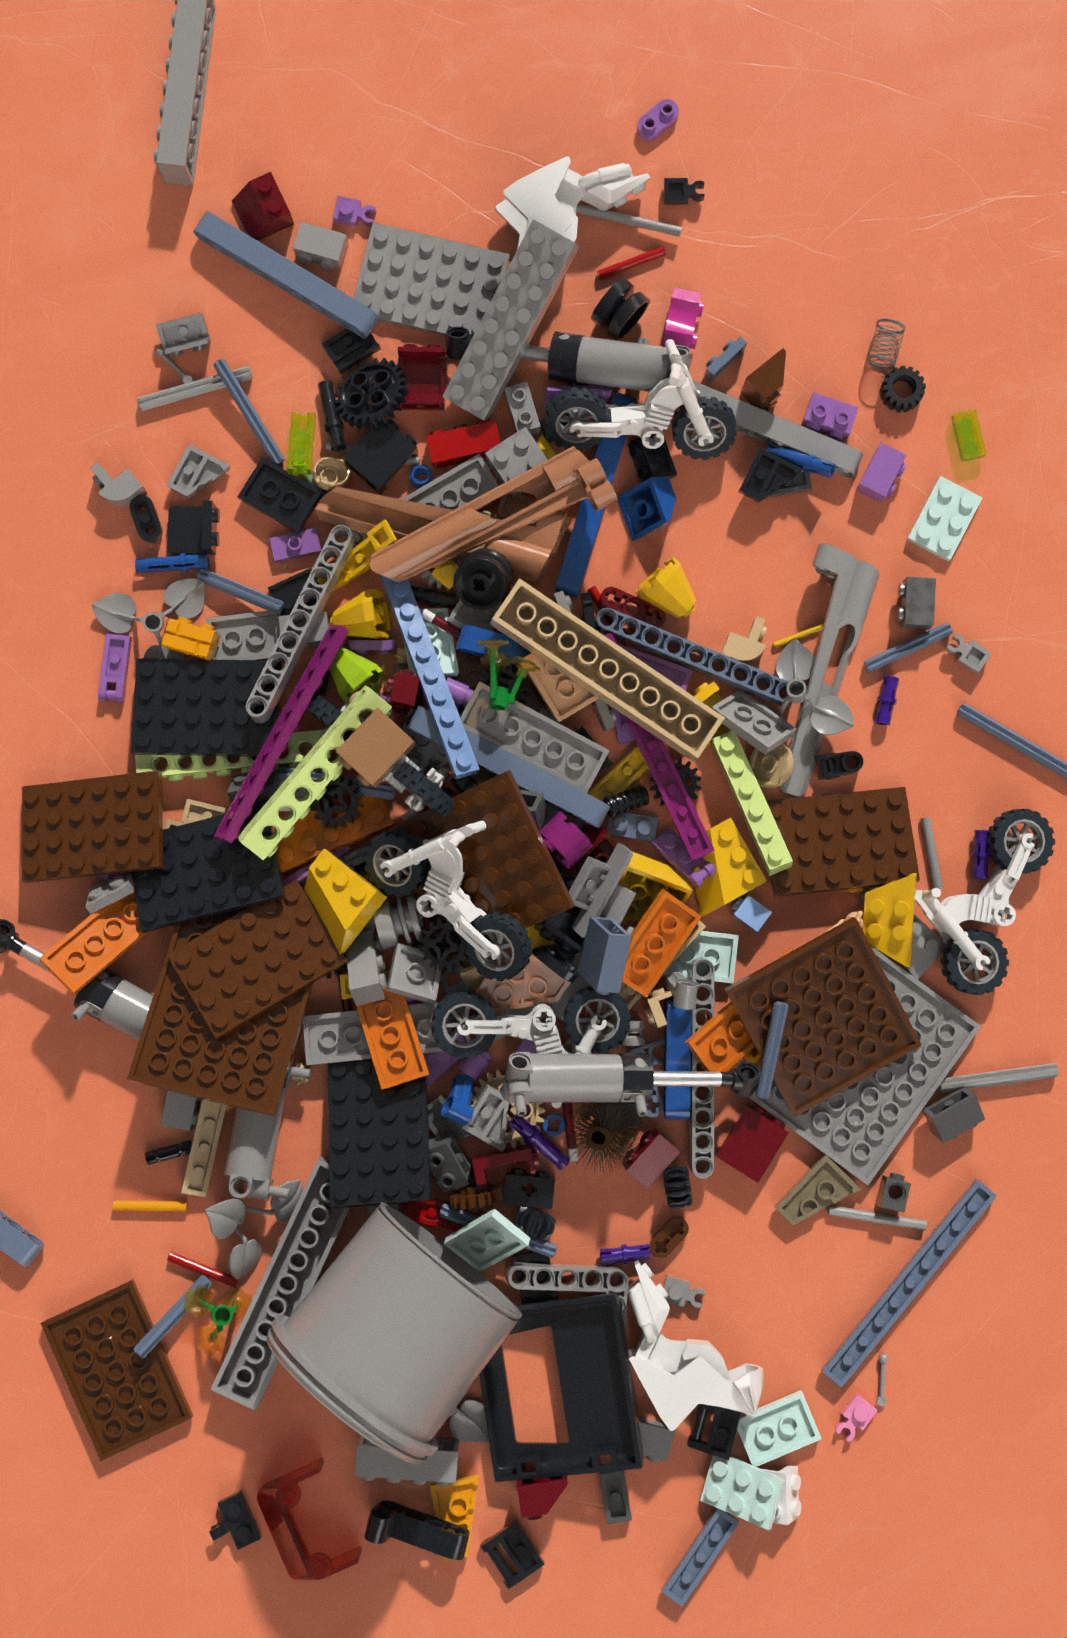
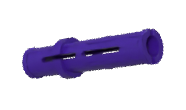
(532, 1135)

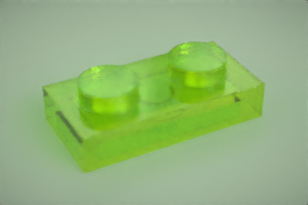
(968, 435)

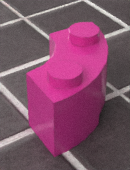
(682, 316)

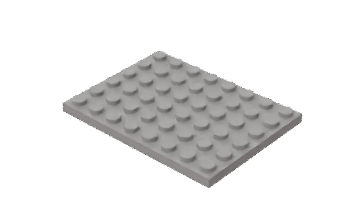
(872, 1115)

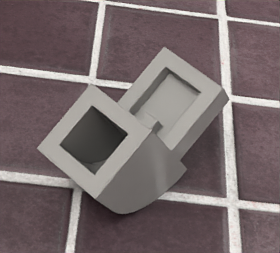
(119, 490)

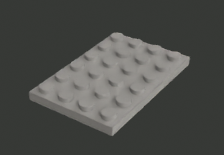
(427, 280)

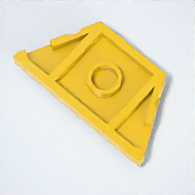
(890, 918)

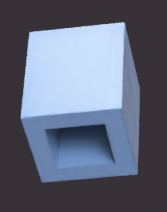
(750, 913)

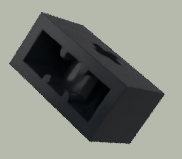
(540, 1197)

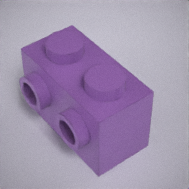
(829, 417)

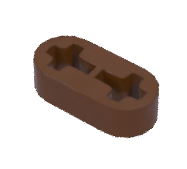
(673, 1241)

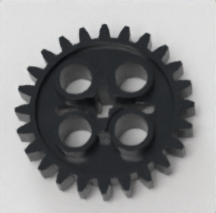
(371, 393)

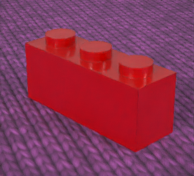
(462, 443)

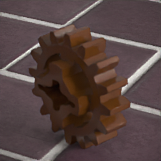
(476, 1197)

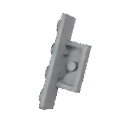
(596, 884)

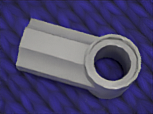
(682, 989)

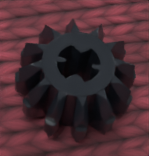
(677, 1186)
(534, 1223)

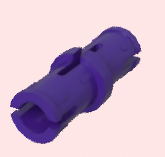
(886, 700)
(980, 855)
(625, 1254)

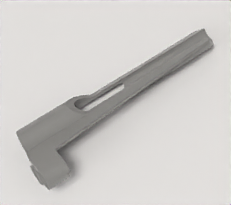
(848, 605)

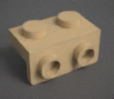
(654, 1012)

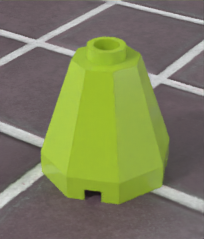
(353, 672)

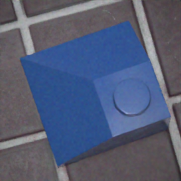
(647, 506)

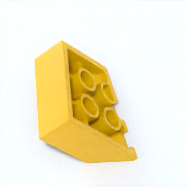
(734, 868)
(647, 879)
(341, 898)

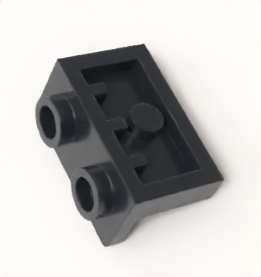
(651, 461)

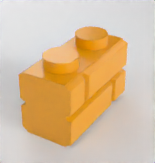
(191, 639)

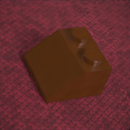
(765, 383)

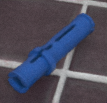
(808, 463)
(172, 563)

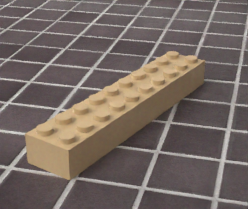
(606, 670)

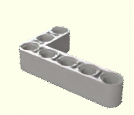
(577, 1281)

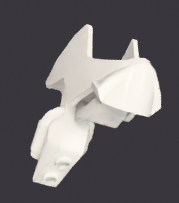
(555, 190)
(687, 1371)

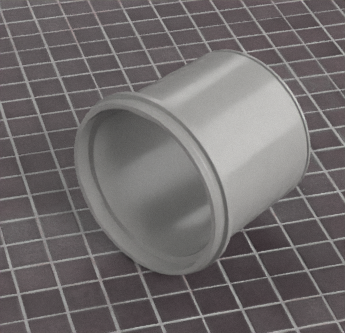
(394, 1334)

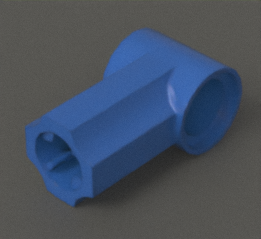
(457, 1105)

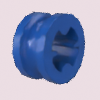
(561, 1125)

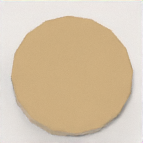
(773, 768)

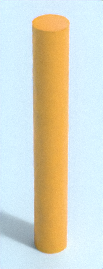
(150, 1206)

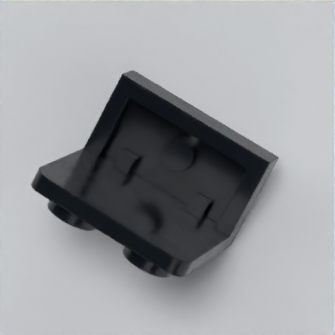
(193, 529)

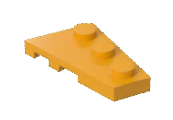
(456, 1503)

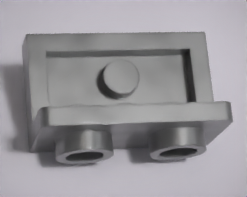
(183, 334)

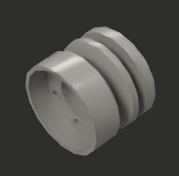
(398, 921)

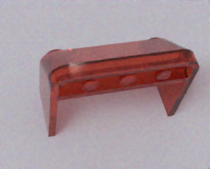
(275, 1502)

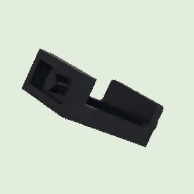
(380, 454)
(559, 927)

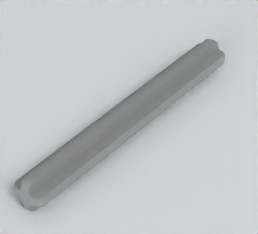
(190, 389)
(999, 1077)

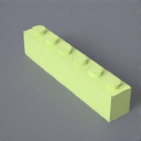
(751, 803)

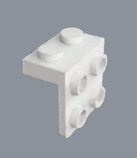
(789, 1504)

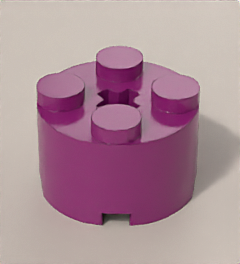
(565, 840)

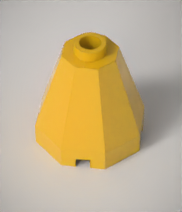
(669, 589)
(364, 616)

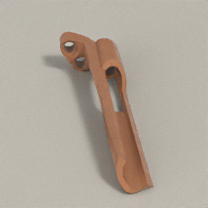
(554, 482)
(361, 511)

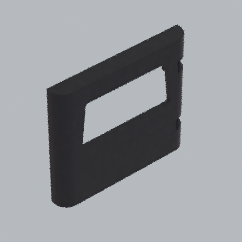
(593, 1387)

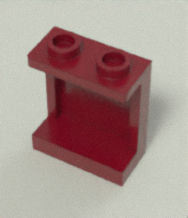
(426, 376)
(752, 1142)
(497, 1158)

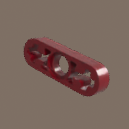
(619, 595)

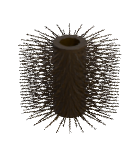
(603, 1131)

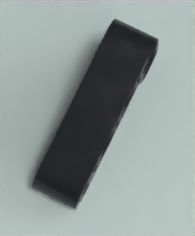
(417, 1529)

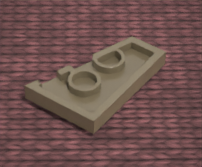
(816, 1190)

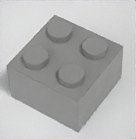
(514, 457)

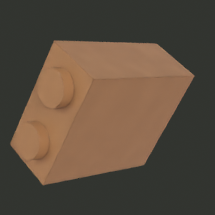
(375, 748)

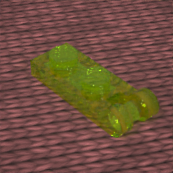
(301, 444)

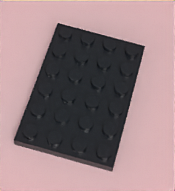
(198, 708)
(204, 876)
(376, 1138)

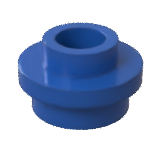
(420, 469)

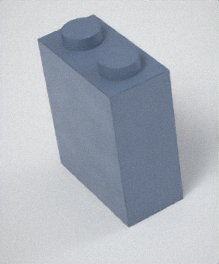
(604, 955)

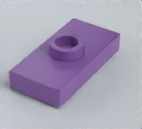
(295, 545)

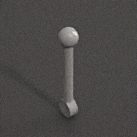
(186, 378)
(881, 1401)

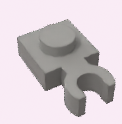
(971, 654)
(679, 1291)

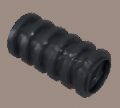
(627, 800)

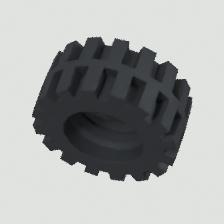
(910, 377)

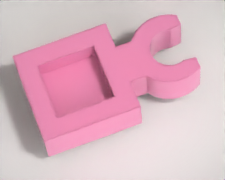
(857, 1413)

